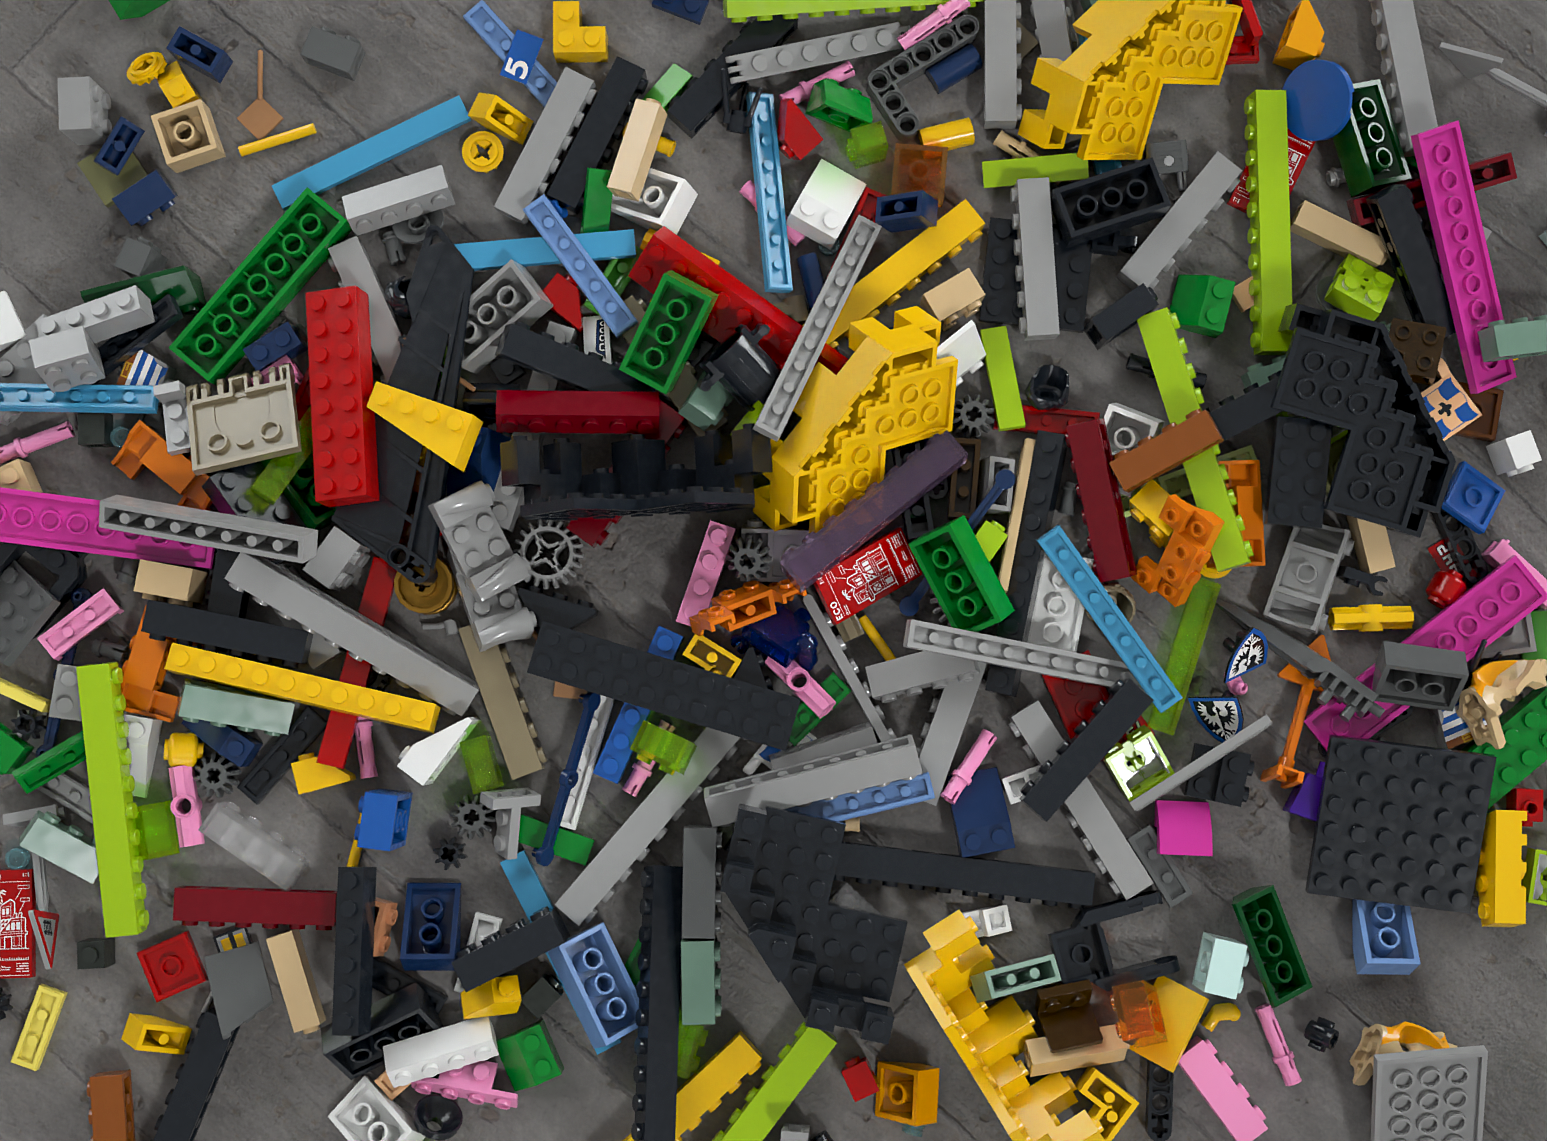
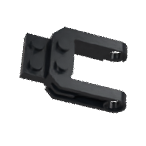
(65, 563)
(1084, 952)

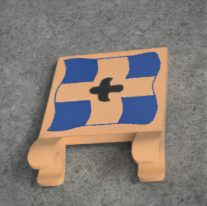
(1449, 403)

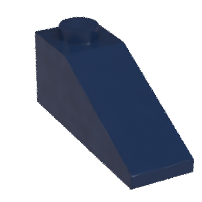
(227, 741)

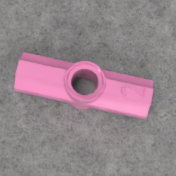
(811, 693)
(188, 823)

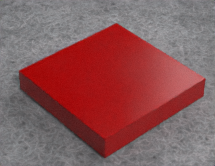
(172, 966)

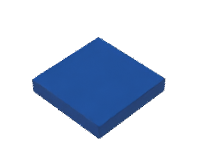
(1472, 497)

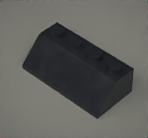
(392, 1020)

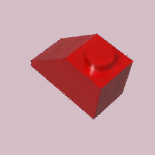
(795, 131)
(566, 300)

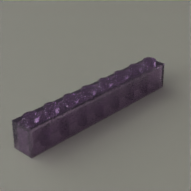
(873, 511)

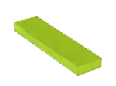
(1056, 167)
(1002, 379)

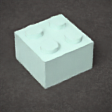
(1220, 965)

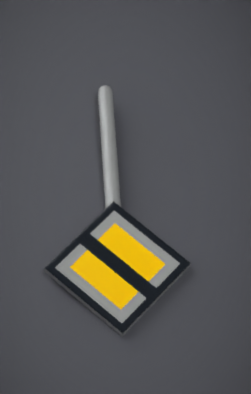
(227, 941)

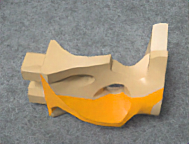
(1489, 687)
(1384, 1039)

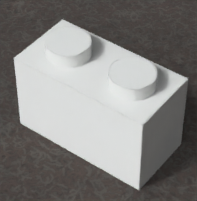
(1514, 454)

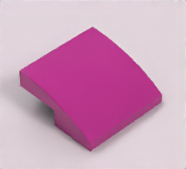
(1183, 828)

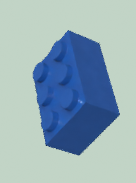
(383, 819)

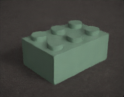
(700, 981)

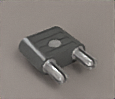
(1170, 158)

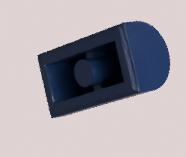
(954, 68)
(118, 146)
(811, 276)

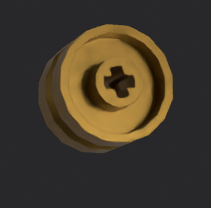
(431, 599)

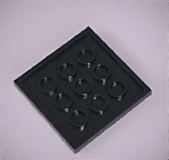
(1001, 287)

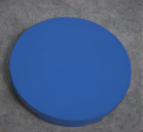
(1318, 100)

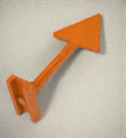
(1284, 769)

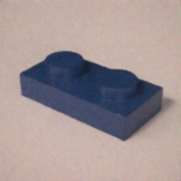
(687, 9)

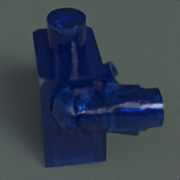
(781, 638)

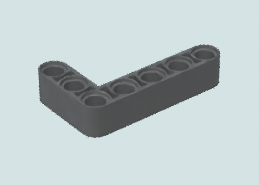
(915, 68)

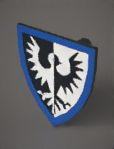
(1247, 652)
(1219, 714)

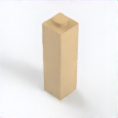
(637, 149)
(1337, 234)
(1371, 545)
(296, 981)
(1042, 1061)

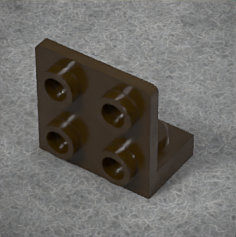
(1419, 348)
(1068, 1016)

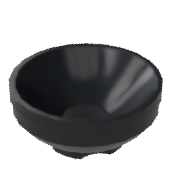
(438, 1110)

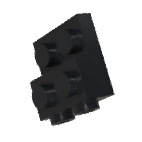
(1222, 780)

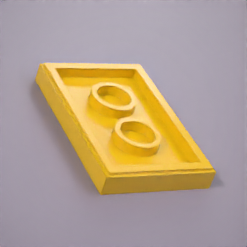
(1181, 1013)

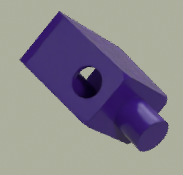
(1305, 796)

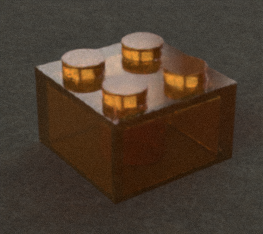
(919, 169)
(1138, 1014)

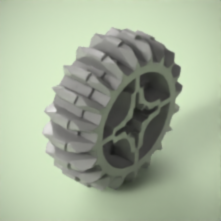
(559, 548)

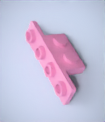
(469, 1082)

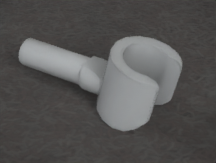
(451, 626)

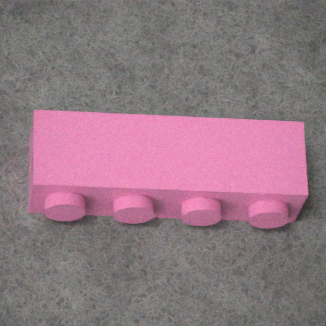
(706, 571)
(1220, 1091)

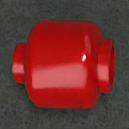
(1445, 588)

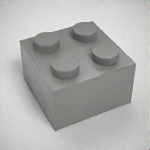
(83, 110)
(67, 359)
(337, 560)

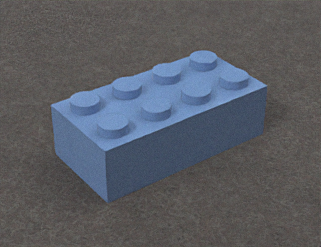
(597, 985)

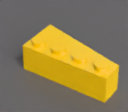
(436, 426)
(1501, 870)

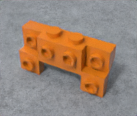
(149, 449)
(1246, 484)
(1185, 553)
(743, 605)
(145, 676)

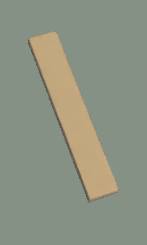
(1016, 512)

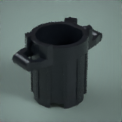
(742, 367)

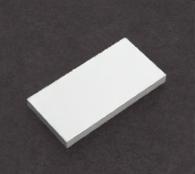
(1056, 611)

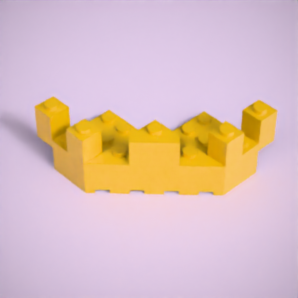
(1117, 74)
(878, 401)
(993, 1037)

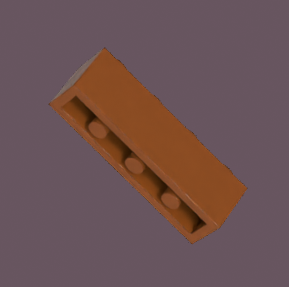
(1166, 450)
(111, 1106)

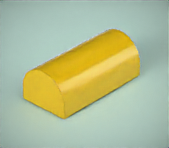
(949, 134)

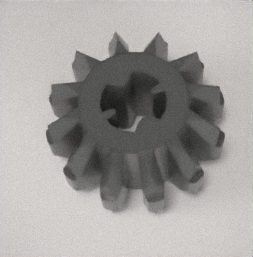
(981, 411)
(746, 566)
(207, 775)
(463, 819)

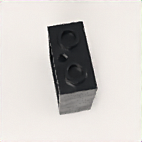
(1121, 315)

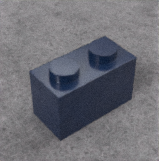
(199, 54)
(145, 197)
(906, 211)
(275, 345)

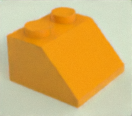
(1300, 38)
(907, 1092)

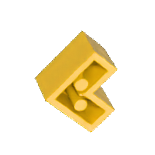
(573, 41)
(1147, 507)
(712, 656)
(1111, 1102)

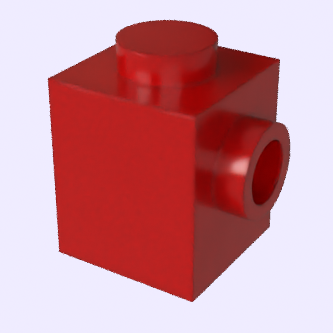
(1526, 800)
(860, 1078)

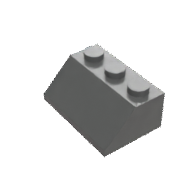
(1419, 675)

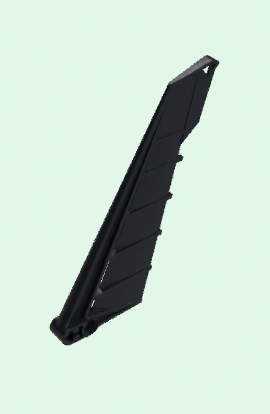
(438, 308)

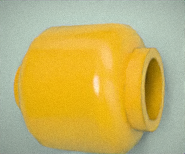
(183, 749)

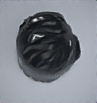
(396, 297)
(1048, 388)

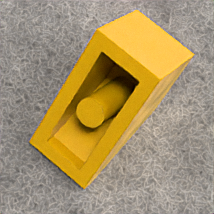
(177, 85)
(500, 117)
(315, 776)
(492, 998)
(155, 1034)

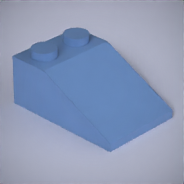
(1383, 938)

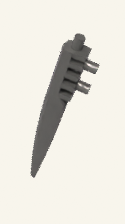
(1312, 665)

